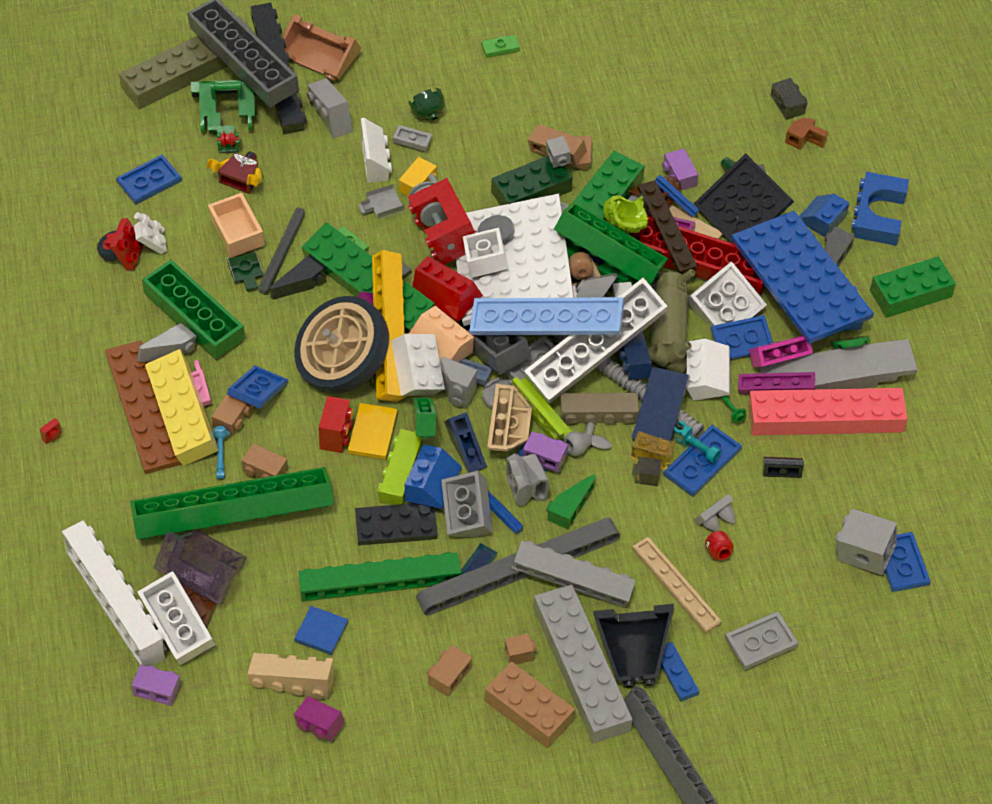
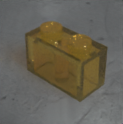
(653, 447)

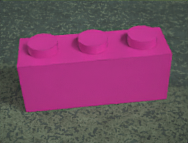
(780, 351)

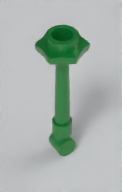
(737, 415)

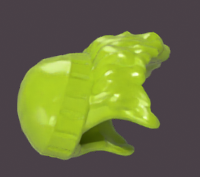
(625, 214)

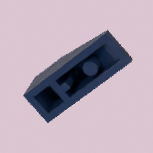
(465, 442)

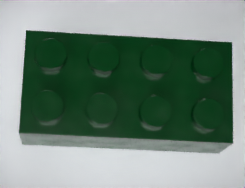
(531, 182)

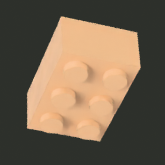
(236, 225)

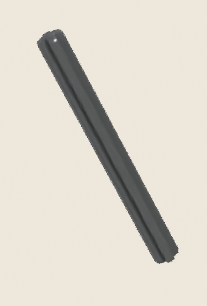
(281, 250)

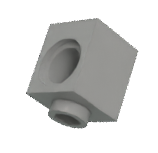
(558, 151)

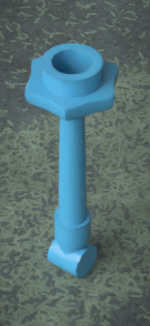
(220, 433)

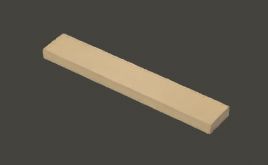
(676, 585)

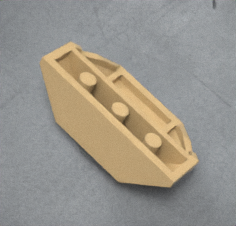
(509, 419)

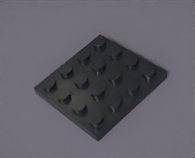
(742, 198)

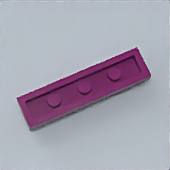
(776, 381)

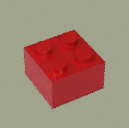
(335, 424)

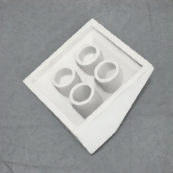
(726, 298)

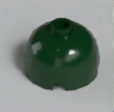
(428, 104)

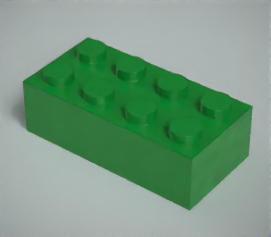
(912, 287)

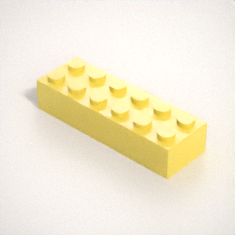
(181, 407)

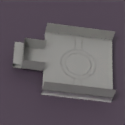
(383, 202)

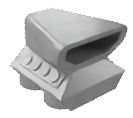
(526, 478)

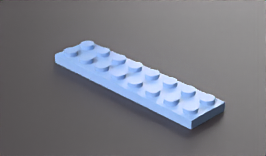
(547, 316)

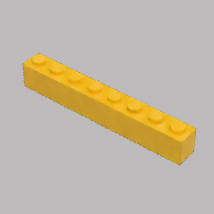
(389, 301)

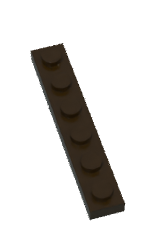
(667, 227)

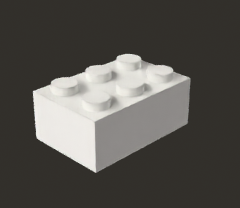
(417, 364)

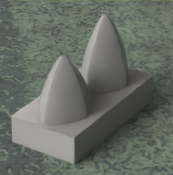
(722, 508)

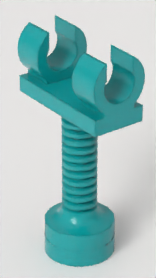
(712, 453)

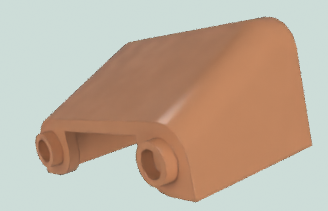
(319, 48)

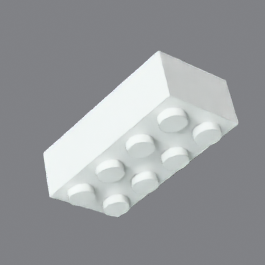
(176, 618)

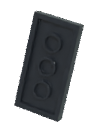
(395, 524)

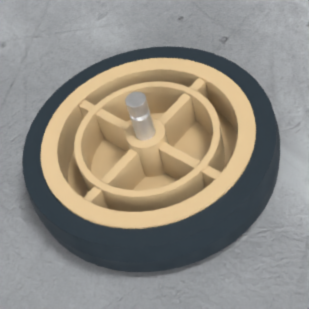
(341, 344)

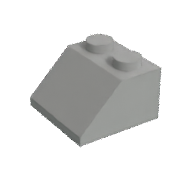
(459, 382)

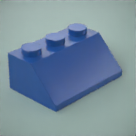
(425, 478)

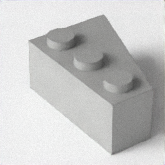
(331, 107)

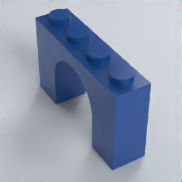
(868, 224)

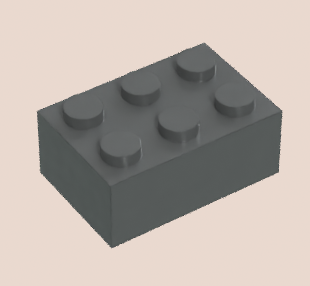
(501, 351)

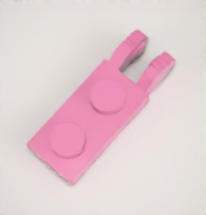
(201, 384)

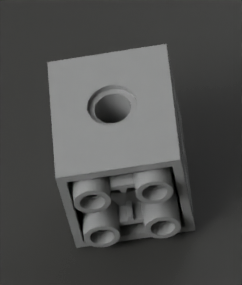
(866, 541)

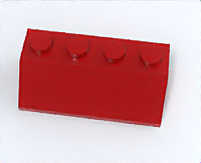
(446, 288)

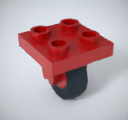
(121, 245)

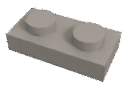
(412, 138)

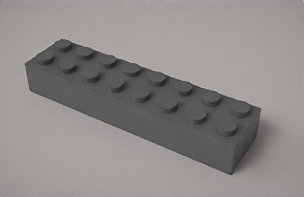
(243, 52)

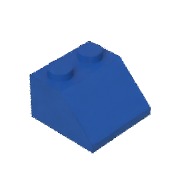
(825, 213)

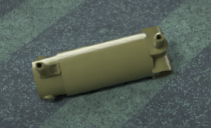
(669, 331)

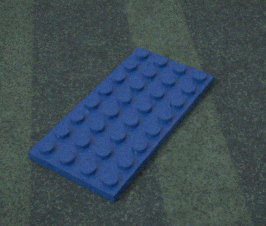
(802, 277)

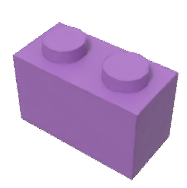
(680, 166)
(548, 450)
(156, 685)

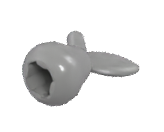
(580, 441)

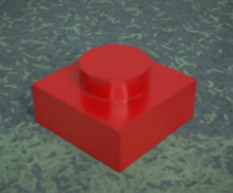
(50, 431)

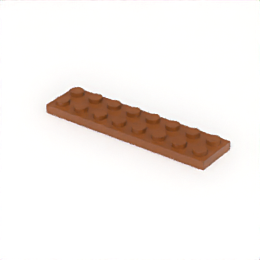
(141, 408)

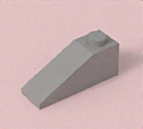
(171, 340)

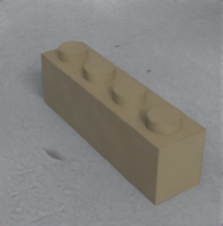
(599, 407)

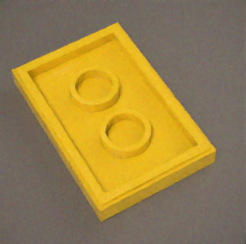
(372, 431)

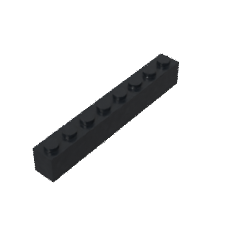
(269, 33)

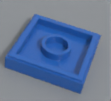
(321, 630)

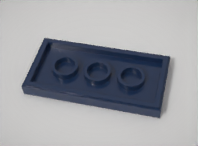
(661, 403)

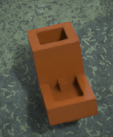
(803, 131)

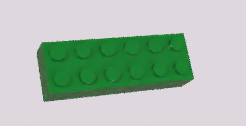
(610, 243)
(194, 308)

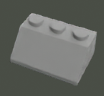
(595, 286)
(467, 505)

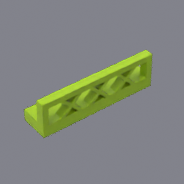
(541, 410)

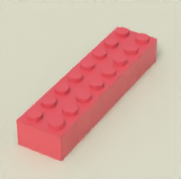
(827, 411)

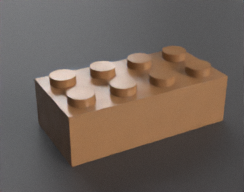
(529, 704)

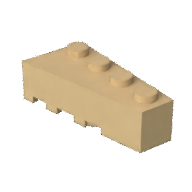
(292, 674)

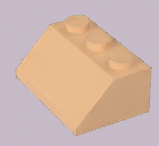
(450, 337)

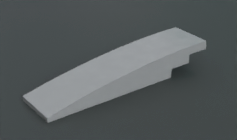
(853, 366)

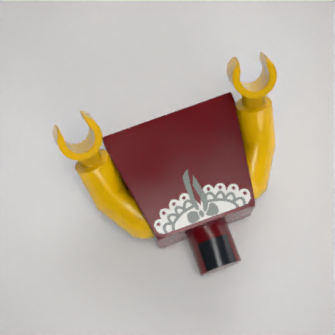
(238, 171)

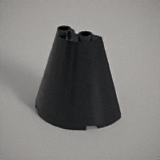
(635, 642)

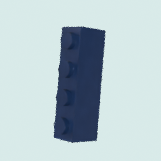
(636, 358)

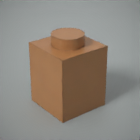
(519, 649)

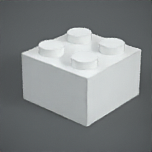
(485, 252)

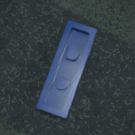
(678, 674)

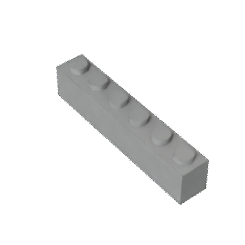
(566, 570)

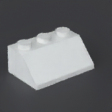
(375, 152)
(708, 369)

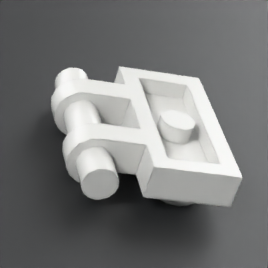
(150, 233)

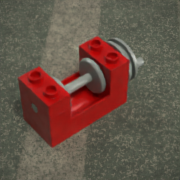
(441, 218)

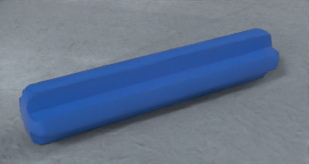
(676, 196)
(504, 514)

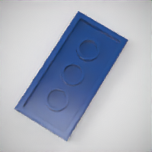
(692, 469)

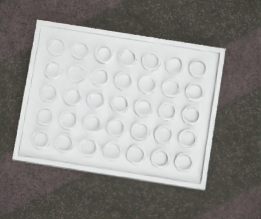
(534, 254)

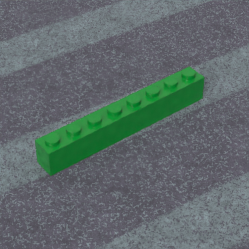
(377, 576)

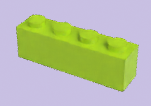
(401, 460)

